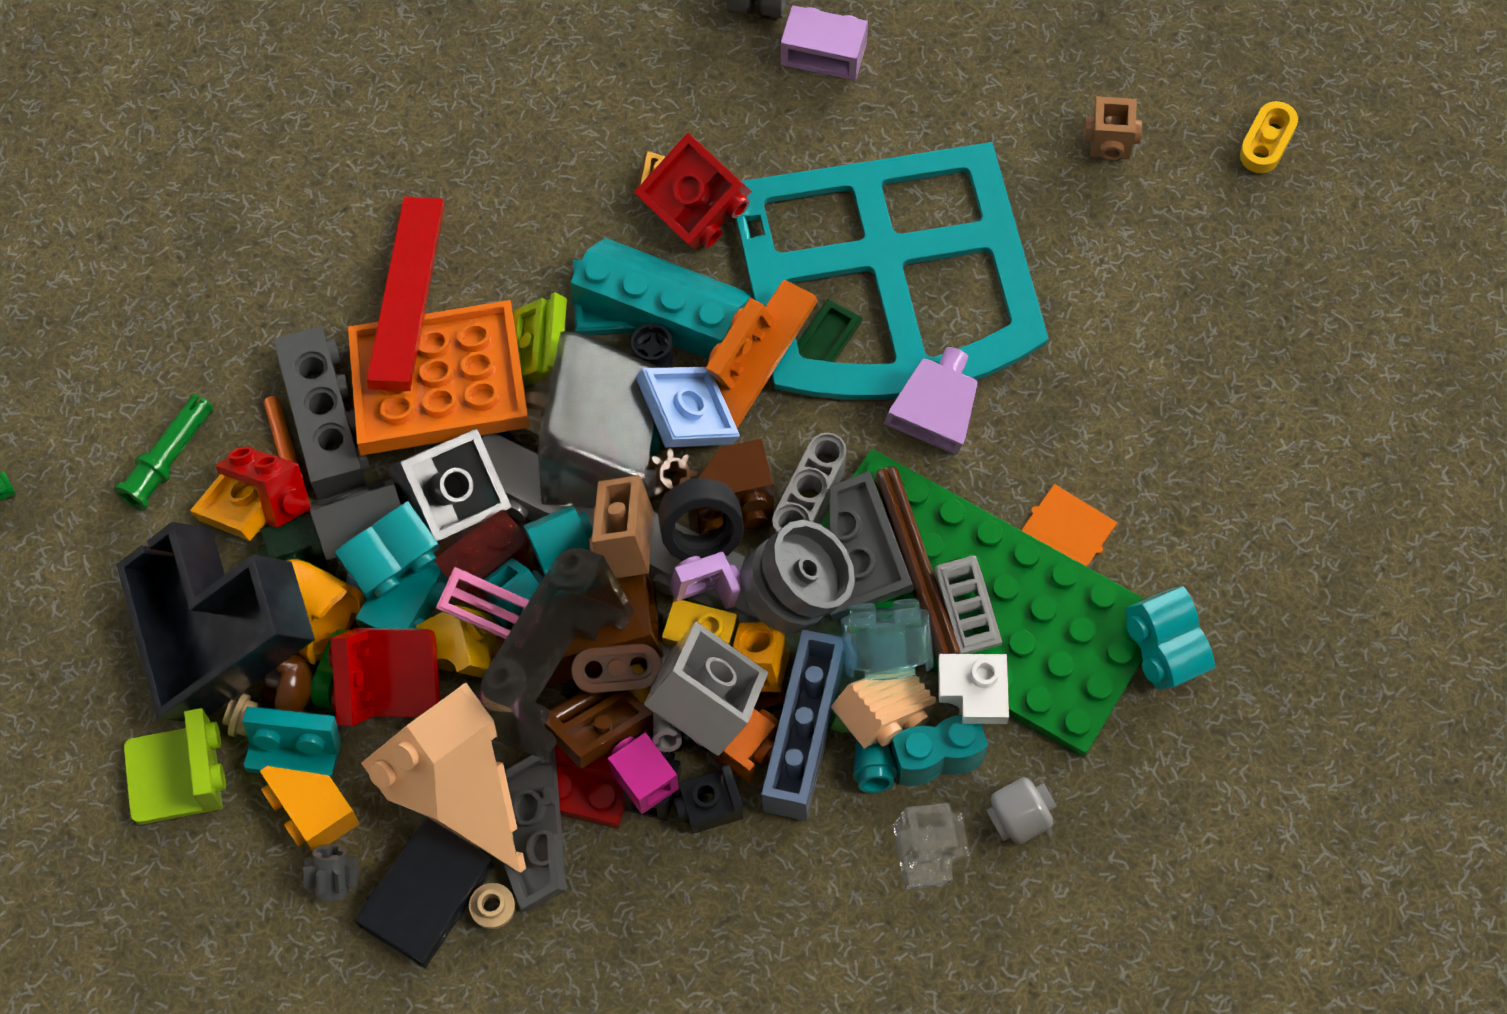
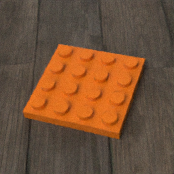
(461, 381)

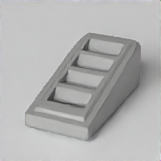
(960, 570)

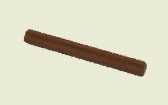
(916, 559)

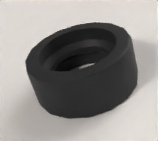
(698, 494)

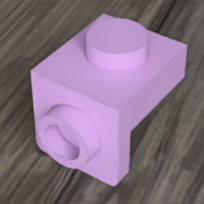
(705, 574)

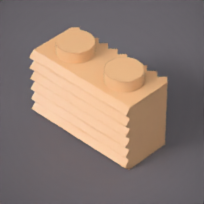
(883, 708)

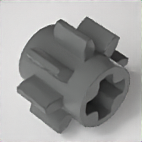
(330, 872)

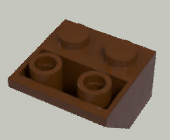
(748, 474)

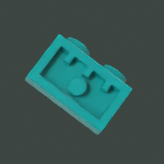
(291, 741)

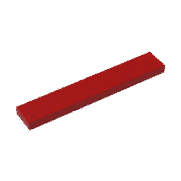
(406, 294)

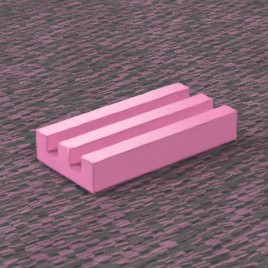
(451, 590)

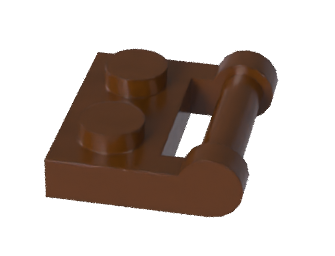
(598, 728)

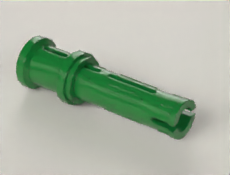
(154, 466)

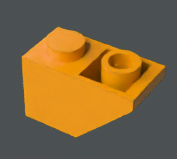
(313, 804)

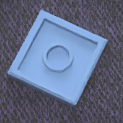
(687, 406)

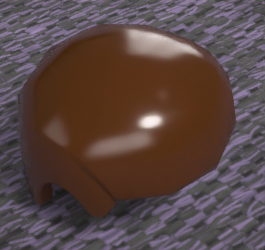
(289, 685)

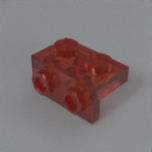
(485, 550)

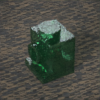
(294, 541)

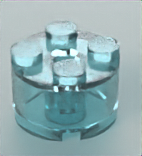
(887, 640)

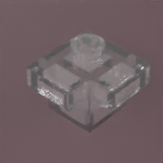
(928, 844)

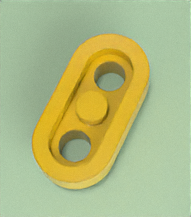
(1267, 139)

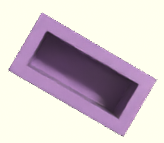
(824, 42)

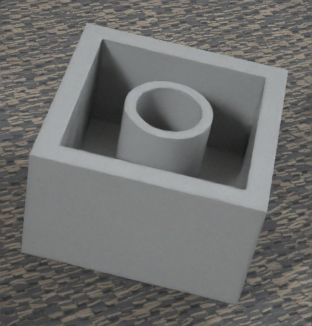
(706, 689)

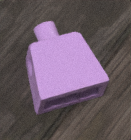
(936, 402)

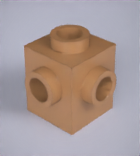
(1112, 128)

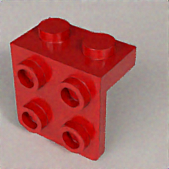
(383, 673)

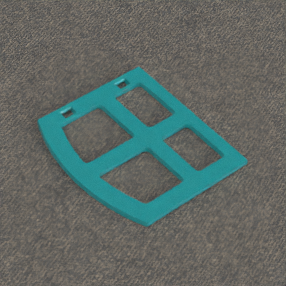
(885, 255)

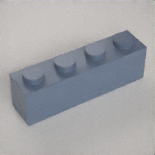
(803, 726)

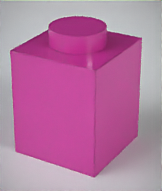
(642, 772)

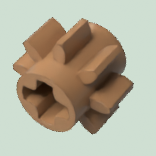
(673, 465)

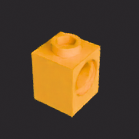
(765, 648)

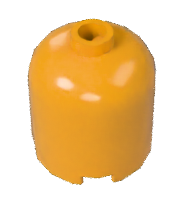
(329, 605)

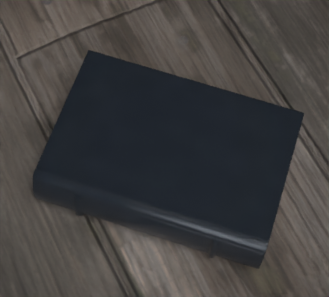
(424, 892)

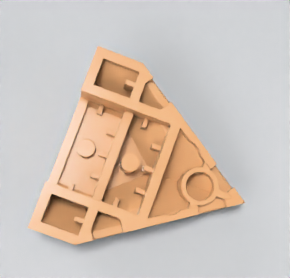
(450, 774)

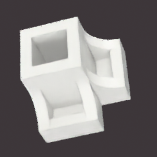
(975, 686)

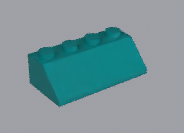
(644, 290)

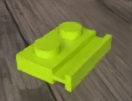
(538, 335)

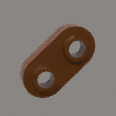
(616, 668)

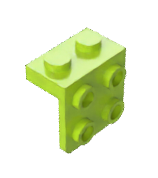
(175, 771)

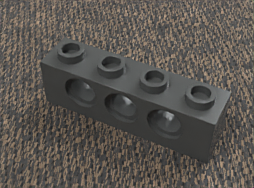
(300, 357)

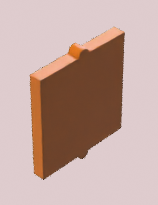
(1069, 525)

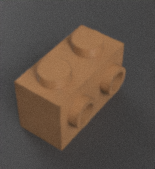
(623, 526)

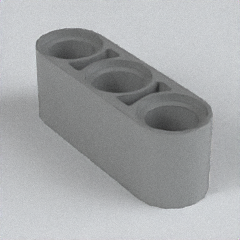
(815, 476)

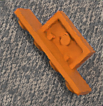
(757, 345)

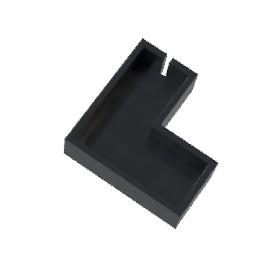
(205, 629)

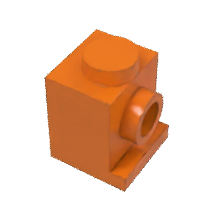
(751, 745)

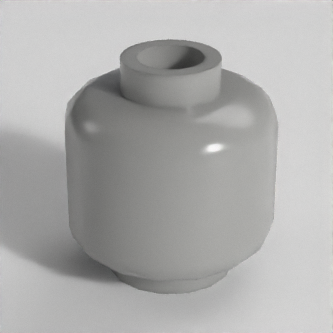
(1021, 810)

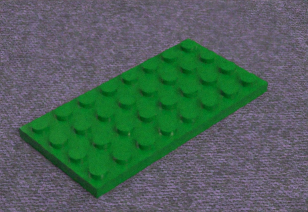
(1053, 614)

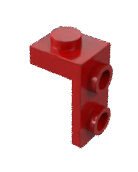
(276, 480)

